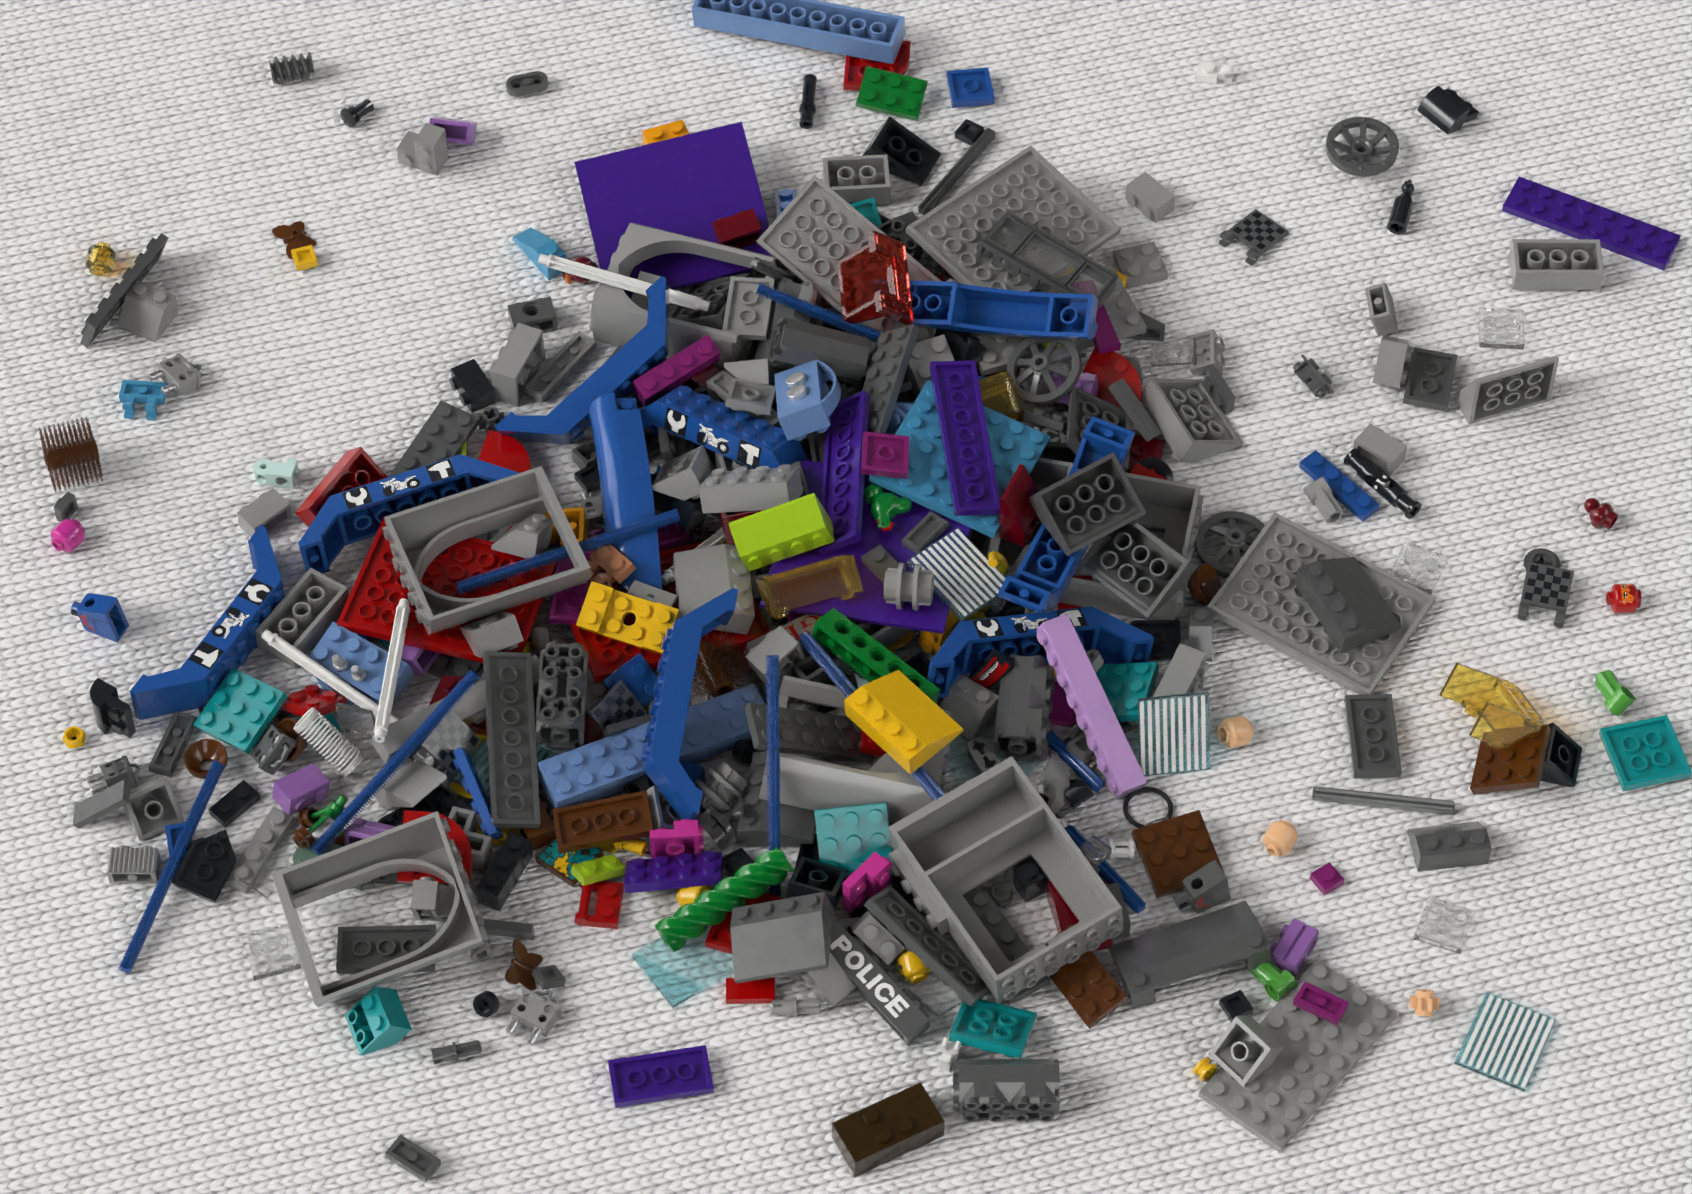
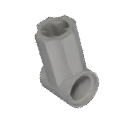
(1321, 496)

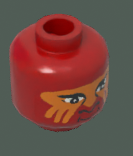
(1624, 598)

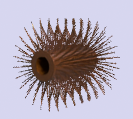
(70, 454)
(714, 671)

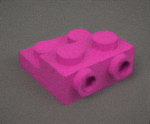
(684, 838)
(866, 882)

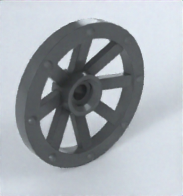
(1362, 149)
(1045, 370)
(1233, 540)

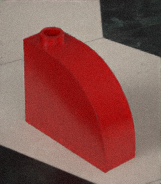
(505, 452)

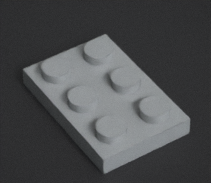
(747, 312)

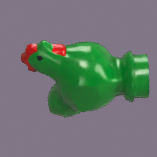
(885, 506)

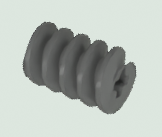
(291, 67)

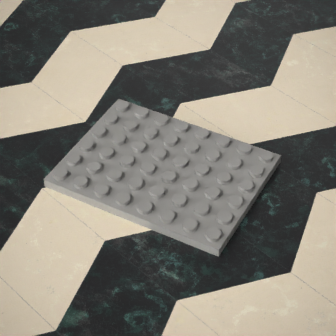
(1026, 188)
(1268, 606)

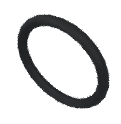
(1144, 789)

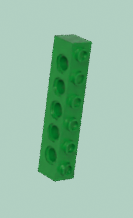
(863, 652)

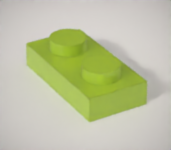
(598, 869)

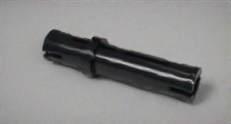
(807, 107)

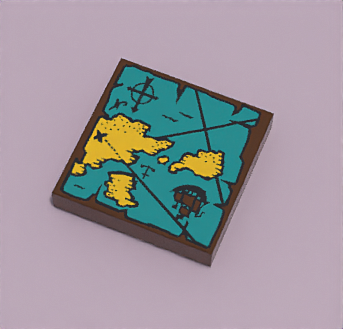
(561, 864)

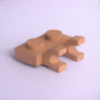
(614, 564)

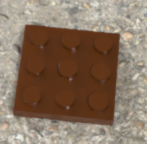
(1511, 767)
(1174, 851)

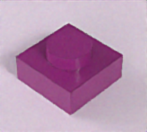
(1326, 878)

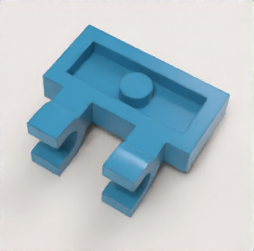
(144, 393)

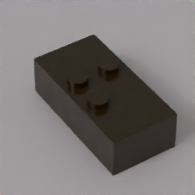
(888, 1129)

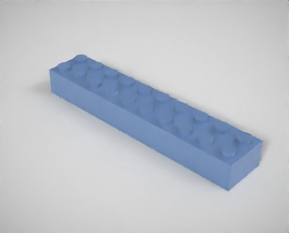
(807, 25)
(614, 761)

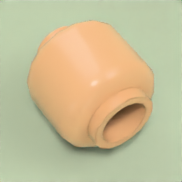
(1235, 731)
(1280, 838)

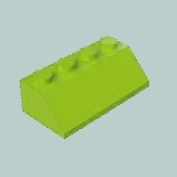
(782, 532)

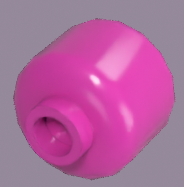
(67, 535)

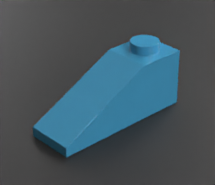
(535, 243)

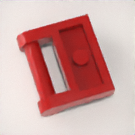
(607, 905)

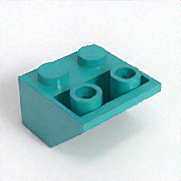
(377, 1020)

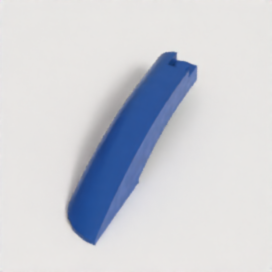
(1003, 311)
(626, 483)

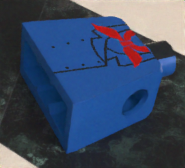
(101, 616)

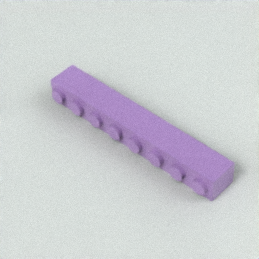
(1091, 706)

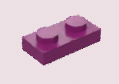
(1320, 1003)

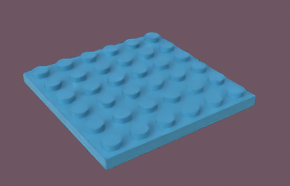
(927, 475)

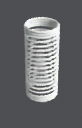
(307, 721)

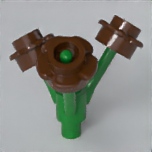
(312, 819)

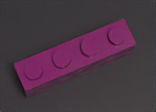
(676, 370)

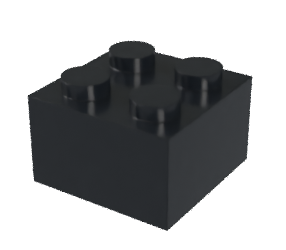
(817, 877)

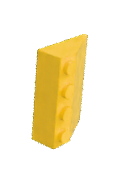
(901, 719)

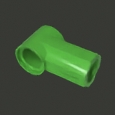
(1617, 696)
(1276, 982)

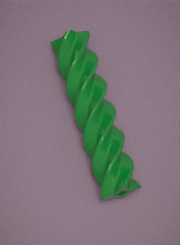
(731, 892)

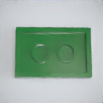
(891, 93)

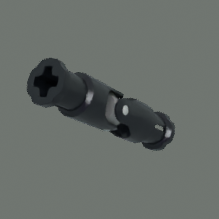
(1380, 481)

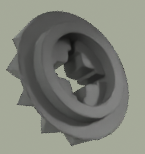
(1548, 558)

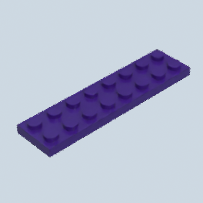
(1590, 221)
(965, 438)
(842, 475)

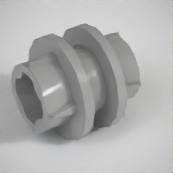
(908, 586)
(721, 787)

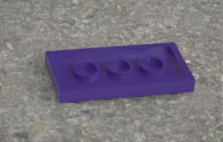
(673, 872)
(660, 1076)

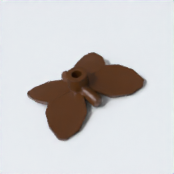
(294, 236)
(523, 966)

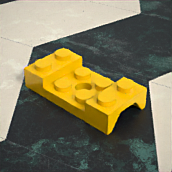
(605, 613)

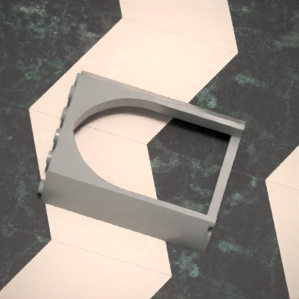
(618, 319)
(429, 529)
(824, 785)
(413, 847)

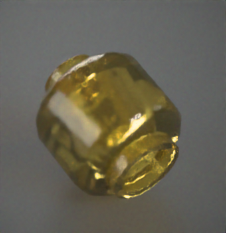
(100, 259)

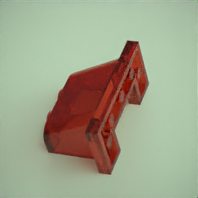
(876, 282)

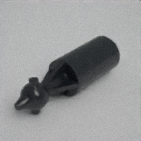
(1401, 210)

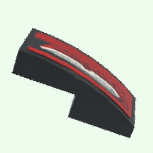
(992, 669)

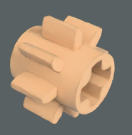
(1424, 1002)

